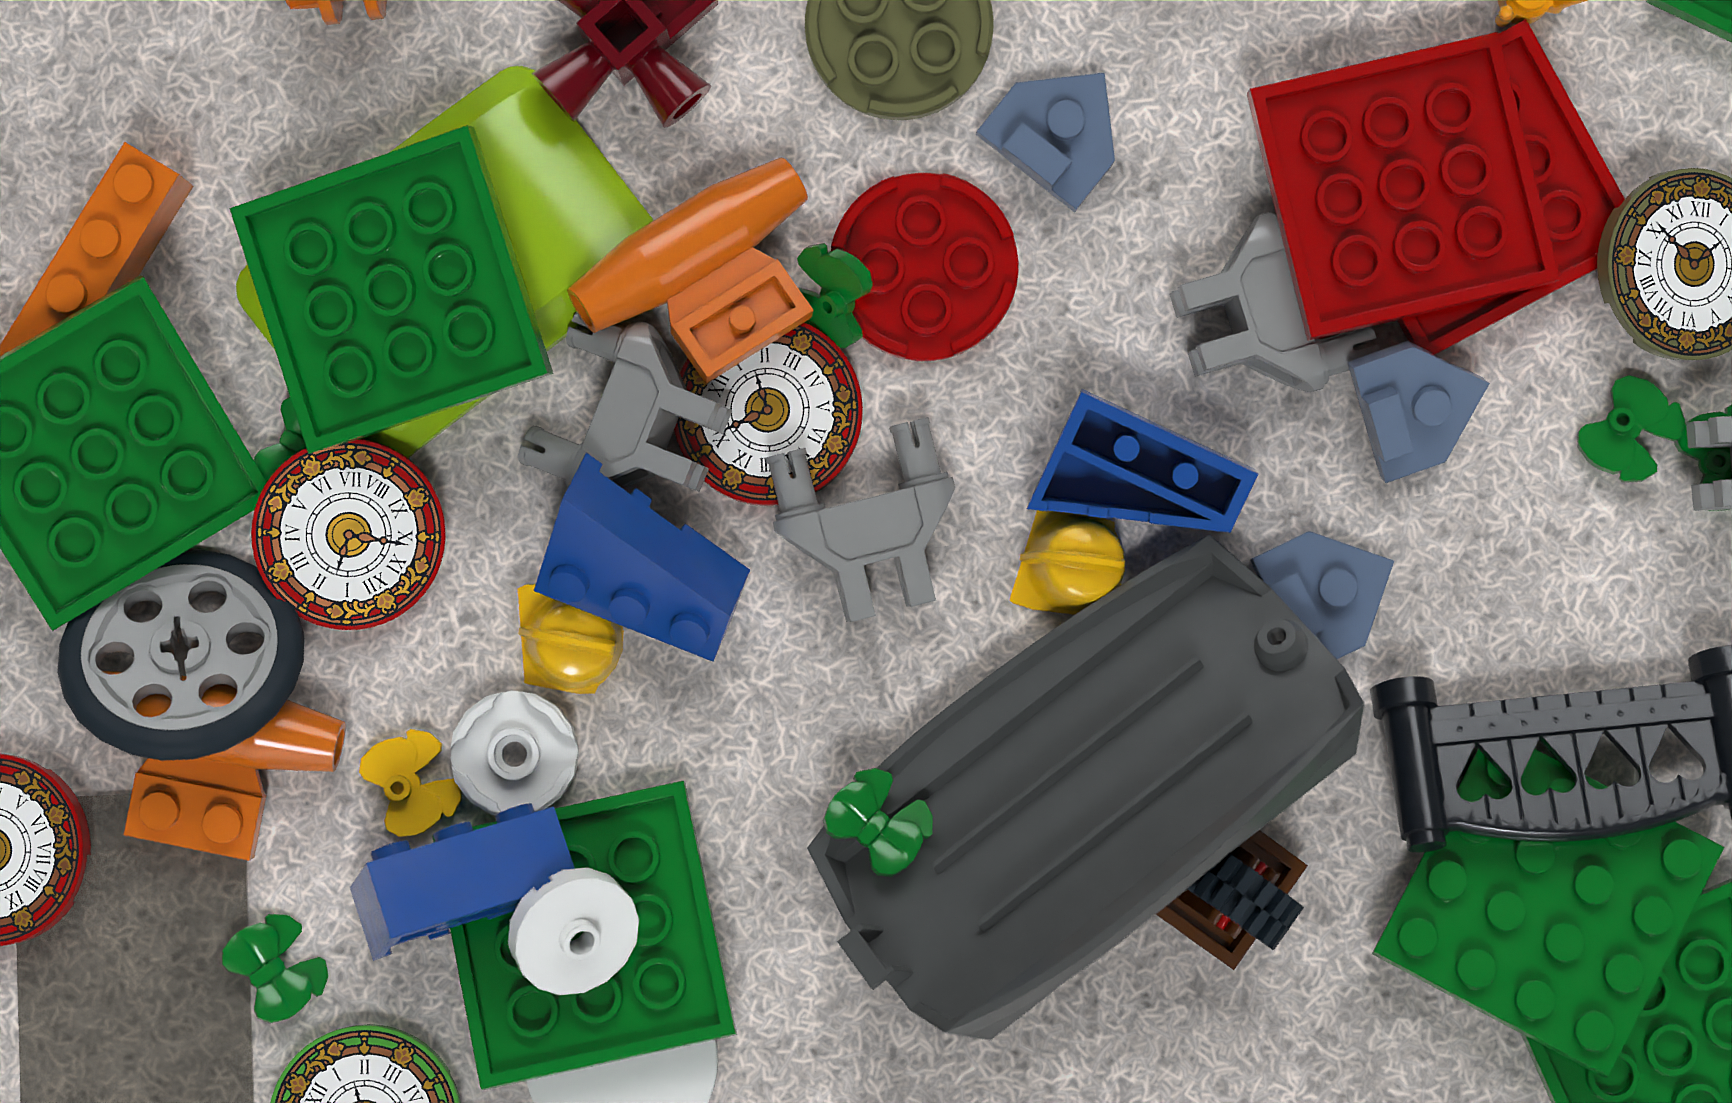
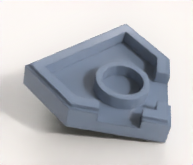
(1055, 133)
(1413, 406)
(1327, 587)

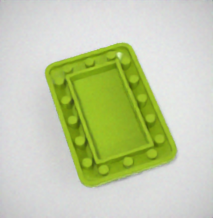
(556, 199)

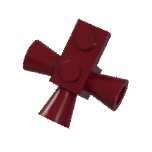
(630, 43)

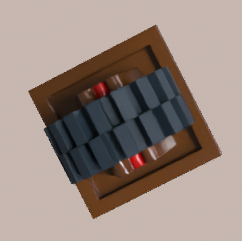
(1240, 900)

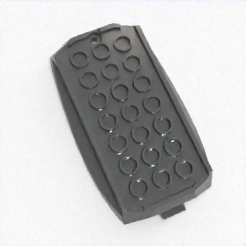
(1091, 788)

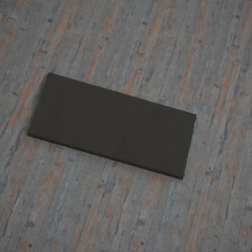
(132, 980)

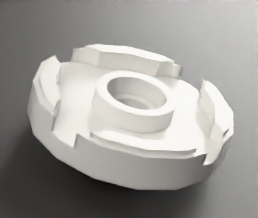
(480, 746)
(556, 912)

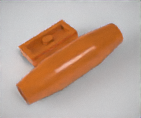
(703, 263)
(219, 798)

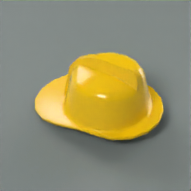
(1068, 563)
(565, 644)

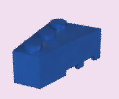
(1139, 471)
(637, 567)
(457, 877)

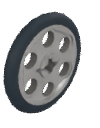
(189, 726)

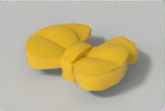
(394, 767)

